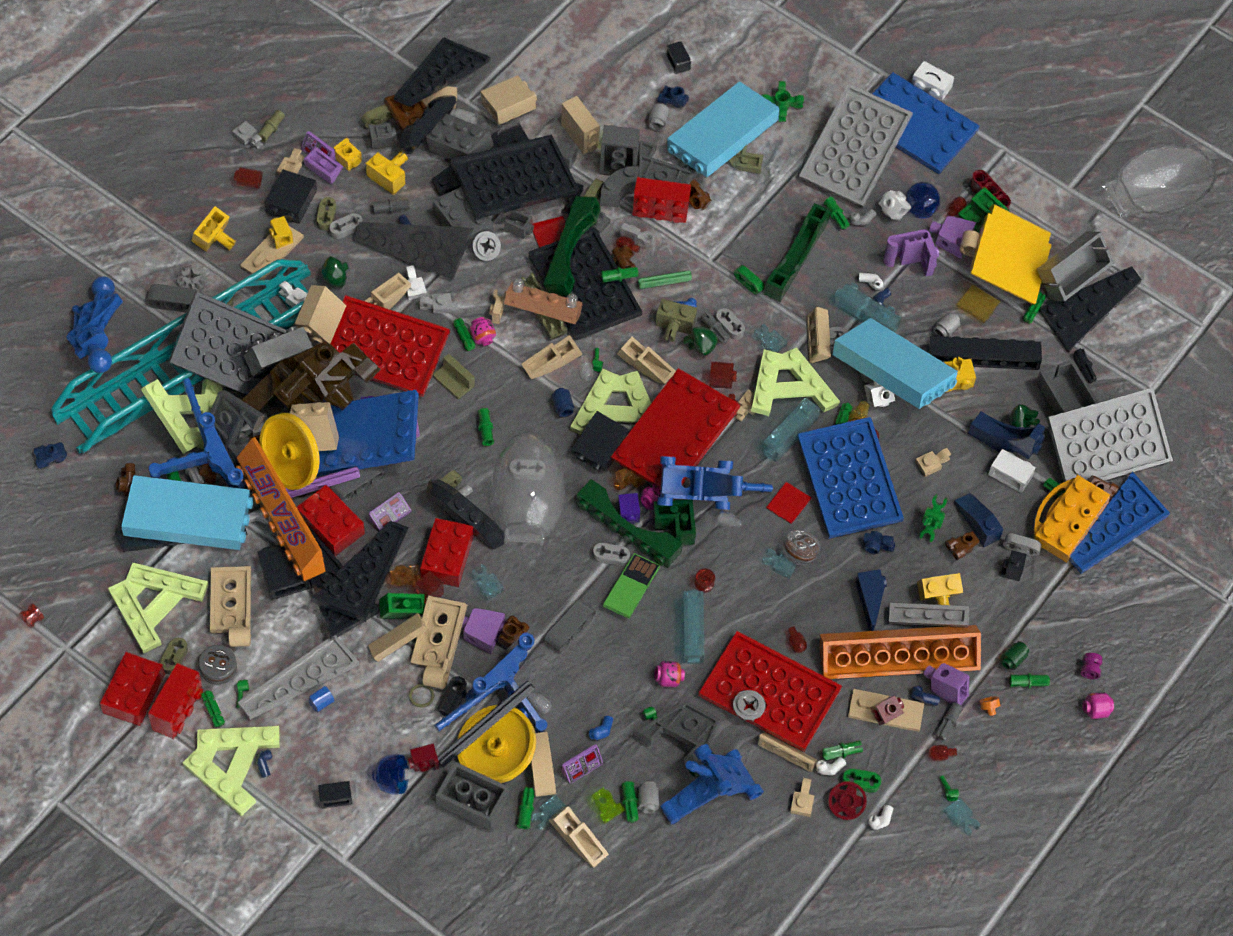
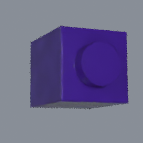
(629, 507)

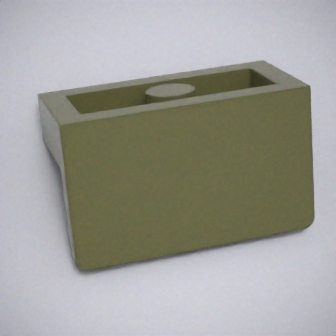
(454, 377)

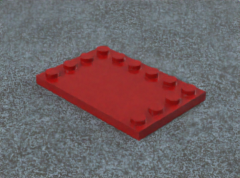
(397, 343)
(677, 424)
(792, 693)

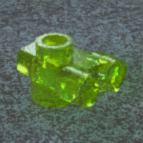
(610, 809)

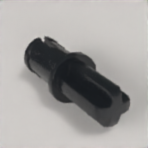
(1085, 365)

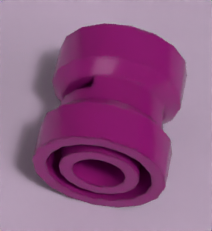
(1091, 666)

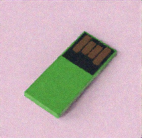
(631, 586)

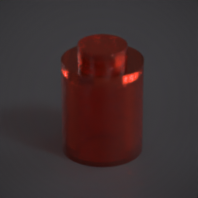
(248, 177)

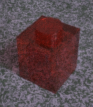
(722, 375)
(429, 586)

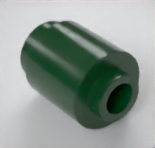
(1014, 655)

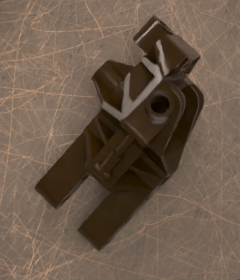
(313, 377)

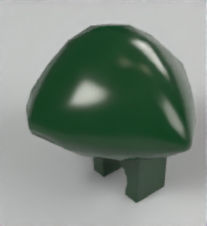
(334, 272)
(702, 339)
(1023, 416)

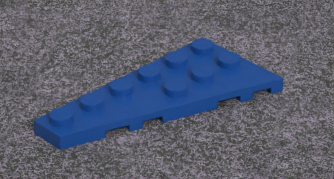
(1125, 518)

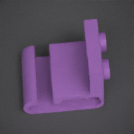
(912, 248)

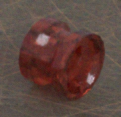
(707, 584)
(31, 615)

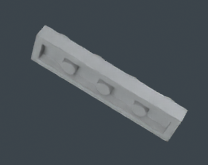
(929, 615)

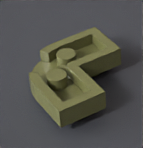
(747, 161)

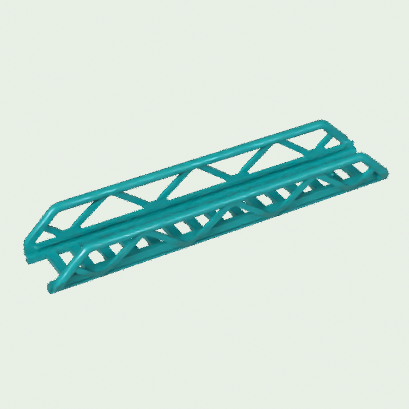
(154, 358)

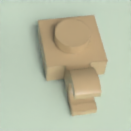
(293, 163)
(497, 309)
(745, 405)
(932, 463)
(803, 801)

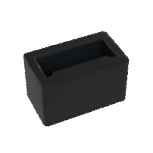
(678, 57)
(335, 794)

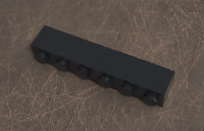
(988, 352)

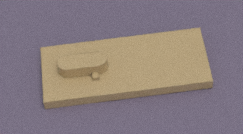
(267, 253)
(863, 700)

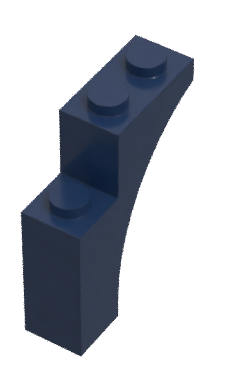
(1009, 438)

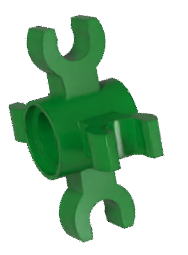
(784, 100)
(933, 517)

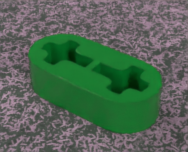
(749, 279)
(862, 779)

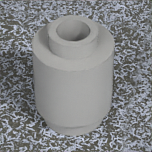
(464, 115)
(658, 117)
(947, 325)
(648, 797)

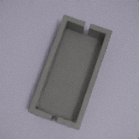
(1075, 266)
(1067, 389)

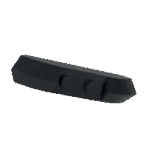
(416, 134)
(465, 513)

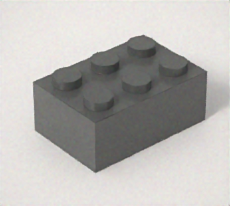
(458, 138)
(618, 148)
(455, 211)
(267, 354)
(472, 796)

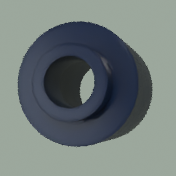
(563, 402)

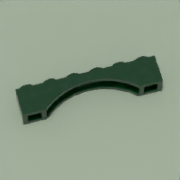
(582, 216)
(787, 270)
(658, 545)

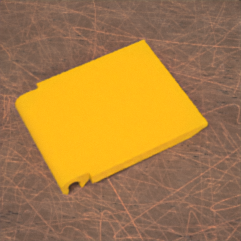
(1011, 253)

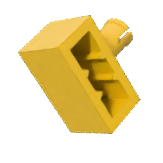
(387, 172)
(212, 230)
(965, 375)
(940, 588)

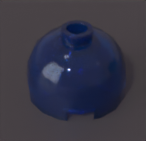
(923, 199)
(390, 774)

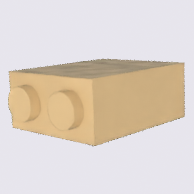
(508, 99)
(580, 125)
(320, 314)
(320, 422)

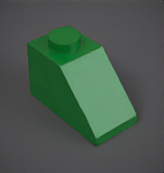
(401, 605)

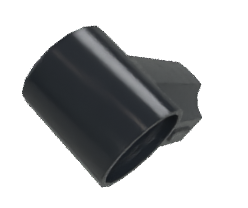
(452, 697)

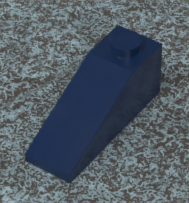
(980, 519)
(871, 590)

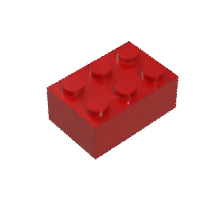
(661, 200)
(331, 520)
(447, 551)
(132, 688)
(175, 701)

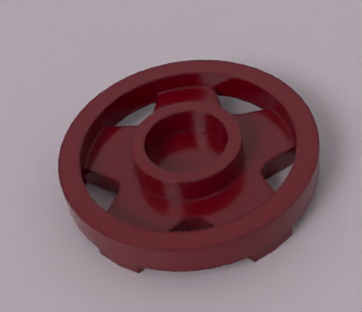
(847, 800)

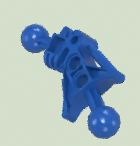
(89, 325)

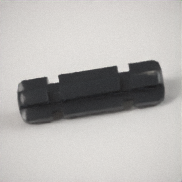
(571, 199)

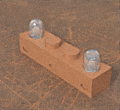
(542, 302)

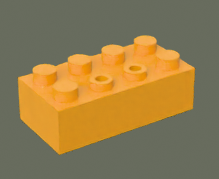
(1058, 531)

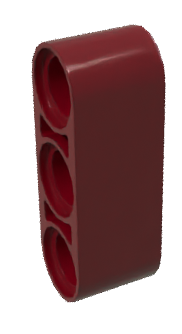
(982, 179)

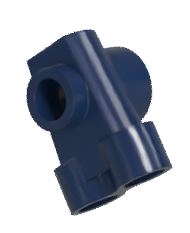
(673, 96)
(49, 453)
(875, 541)

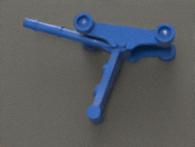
(213, 453)
(705, 483)
(500, 678)
(719, 777)

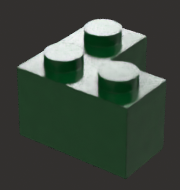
(676, 517)

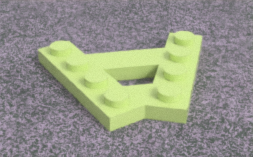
(808, 382)
(600, 393)
(172, 406)
(172, 588)
(246, 743)

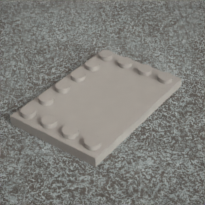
(855, 145)
(1110, 437)

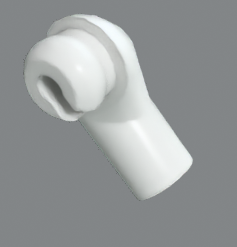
(872, 279)
(830, 769)
(883, 820)

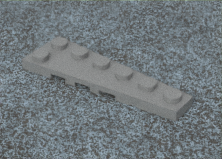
(308, 672)

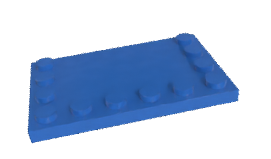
(934, 130)
(373, 433)
(850, 477)

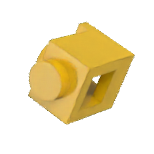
(347, 154)
(280, 232)

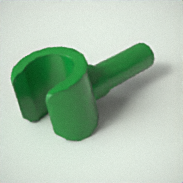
(597, 364)
(242, 685)
(649, 713)
(951, 794)

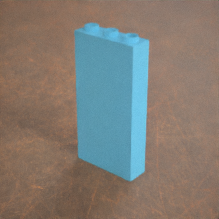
(722, 129)
(895, 363)
(187, 512)

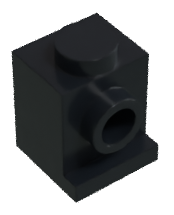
(1013, 565)

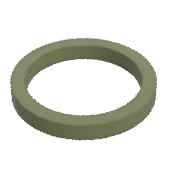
(421, 705)

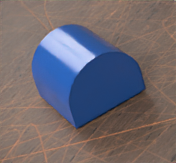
(321, 699)

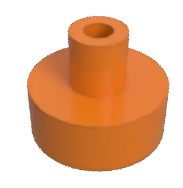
(990, 704)

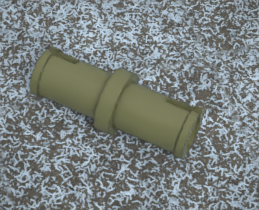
(271, 125)

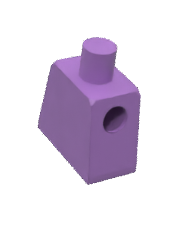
(951, 233)
(483, 628)
(948, 683)

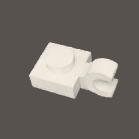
(417, 285)
(292, 296)

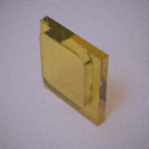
(978, 303)

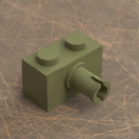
(675, 318)

